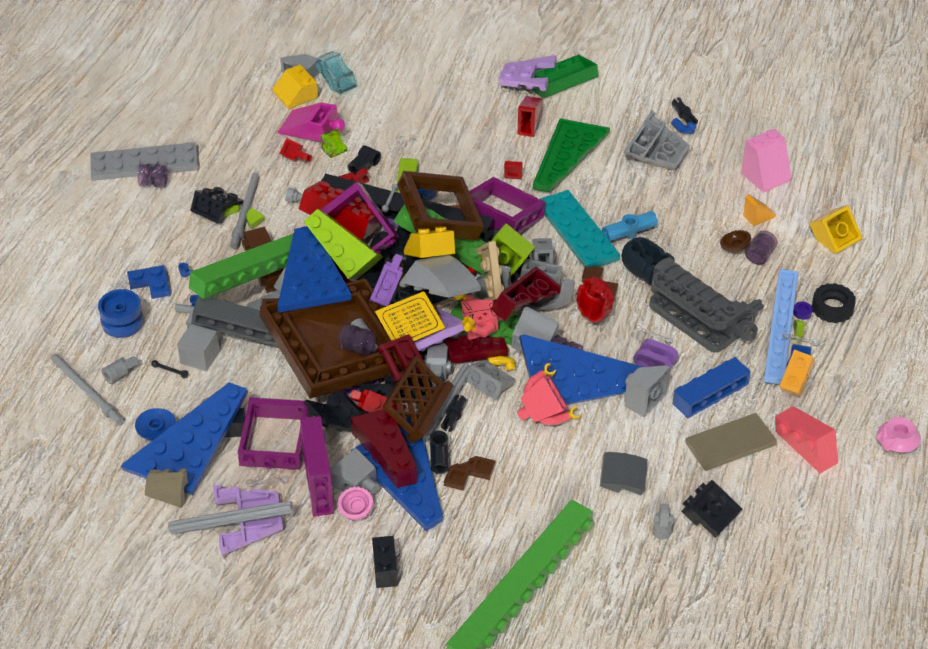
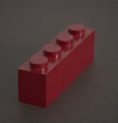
(525, 291)

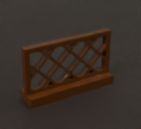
(428, 408)

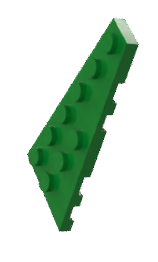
(567, 148)

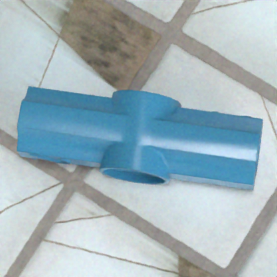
(630, 226)

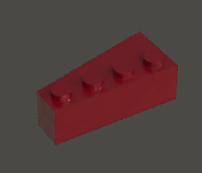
(385, 443)

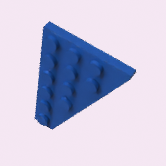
(310, 275)
(578, 373)
(192, 439)
(419, 498)

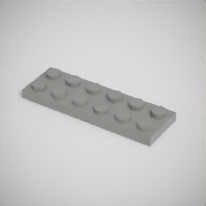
(127, 161)

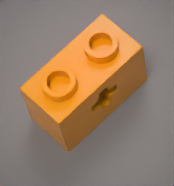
(797, 373)

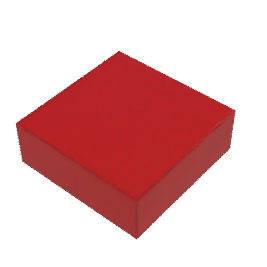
(513, 170)

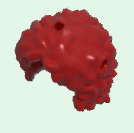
(594, 299)

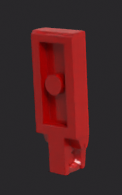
(371, 401)

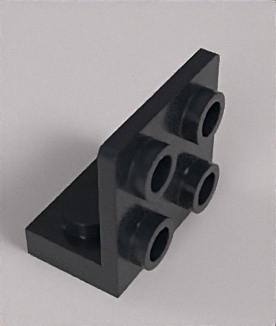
(213, 203)
(336, 411)

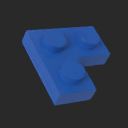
(153, 277)

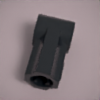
(366, 157)
(439, 452)

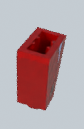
(529, 115)

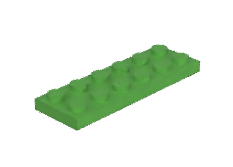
(464, 249)

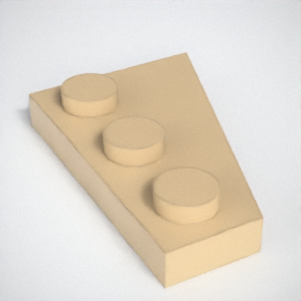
(492, 268)

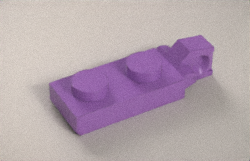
(387, 282)

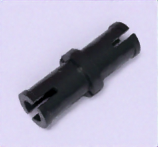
(684, 111)
(453, 413)

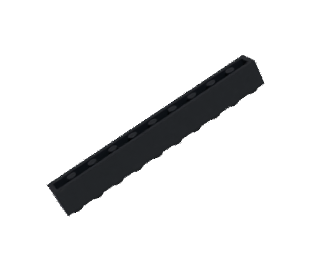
(381, 196)

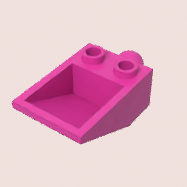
(312, 121)

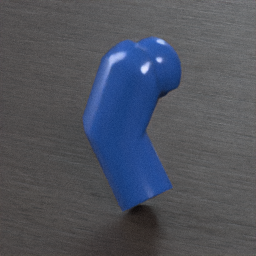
(689, 129)

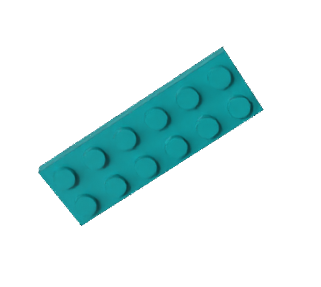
(579, 230)

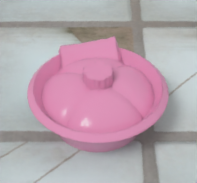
(899, 435)

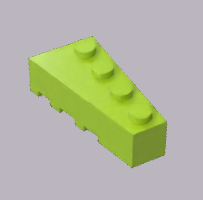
(343, 246)

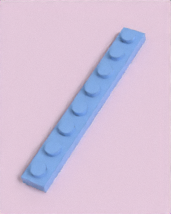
(781, 322)

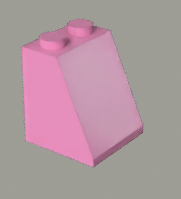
(766, 161)

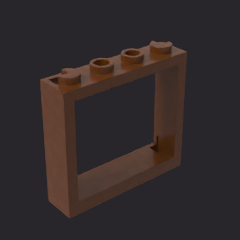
(408, 186)

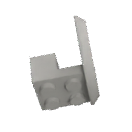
(554, 272)

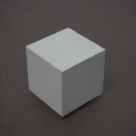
(198, 347)

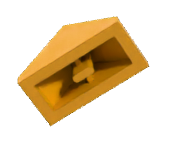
(756, 211)

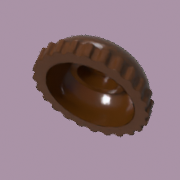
(735, 241)

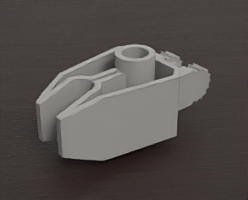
(438, 361)

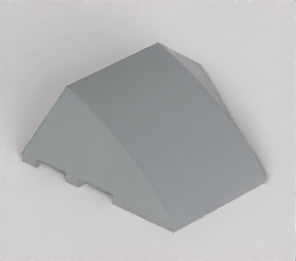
(657, 144)
(442, 277)

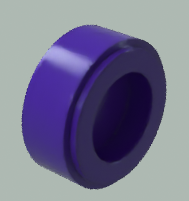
(802, 310)

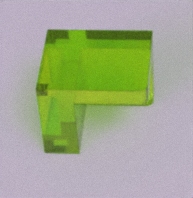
(332, 143)

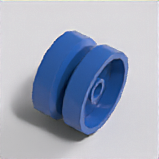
(120, 313)

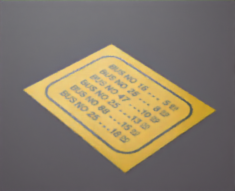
(410, 316)

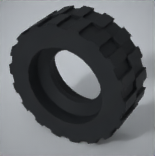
(830, 313)

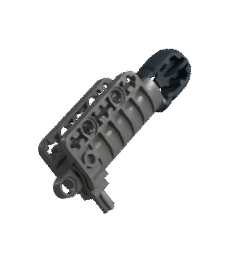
(689, 298)

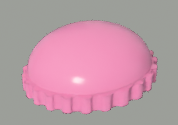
(355, 503)

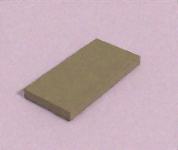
(730, 441)

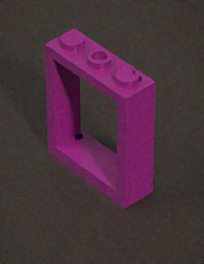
(351, 194)
(532, 207)
(271, 409)
(317, 466)

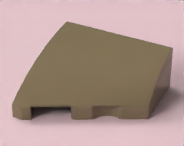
(167, 486)

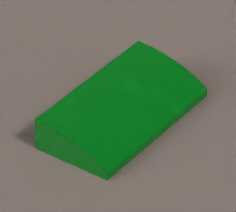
(566, 75)

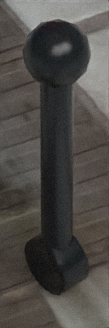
(184, 373)

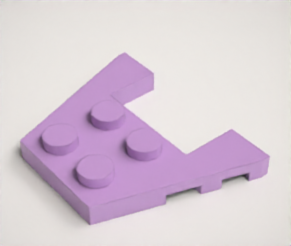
(524, 71)
(250, 530)

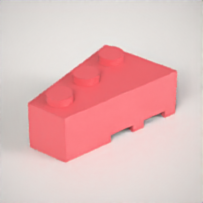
(808, 437)

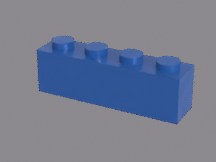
(711, 387)

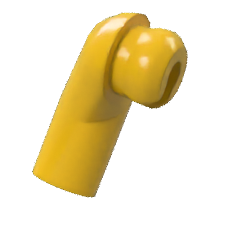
(503, 360)

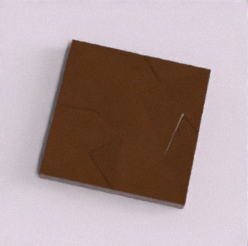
(311, 343)

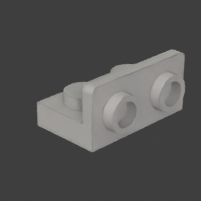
(489, 378)

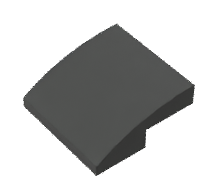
(623, 472)

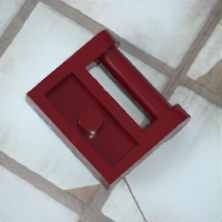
(404, 350)

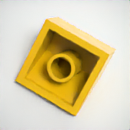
(295, 87)
(836, 229)
(430, 243)

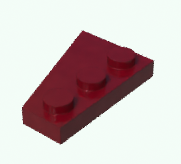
(475, 349)

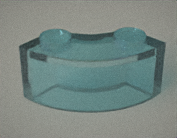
(335, 72)

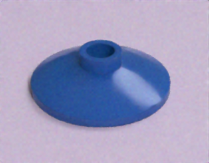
(153, 423)

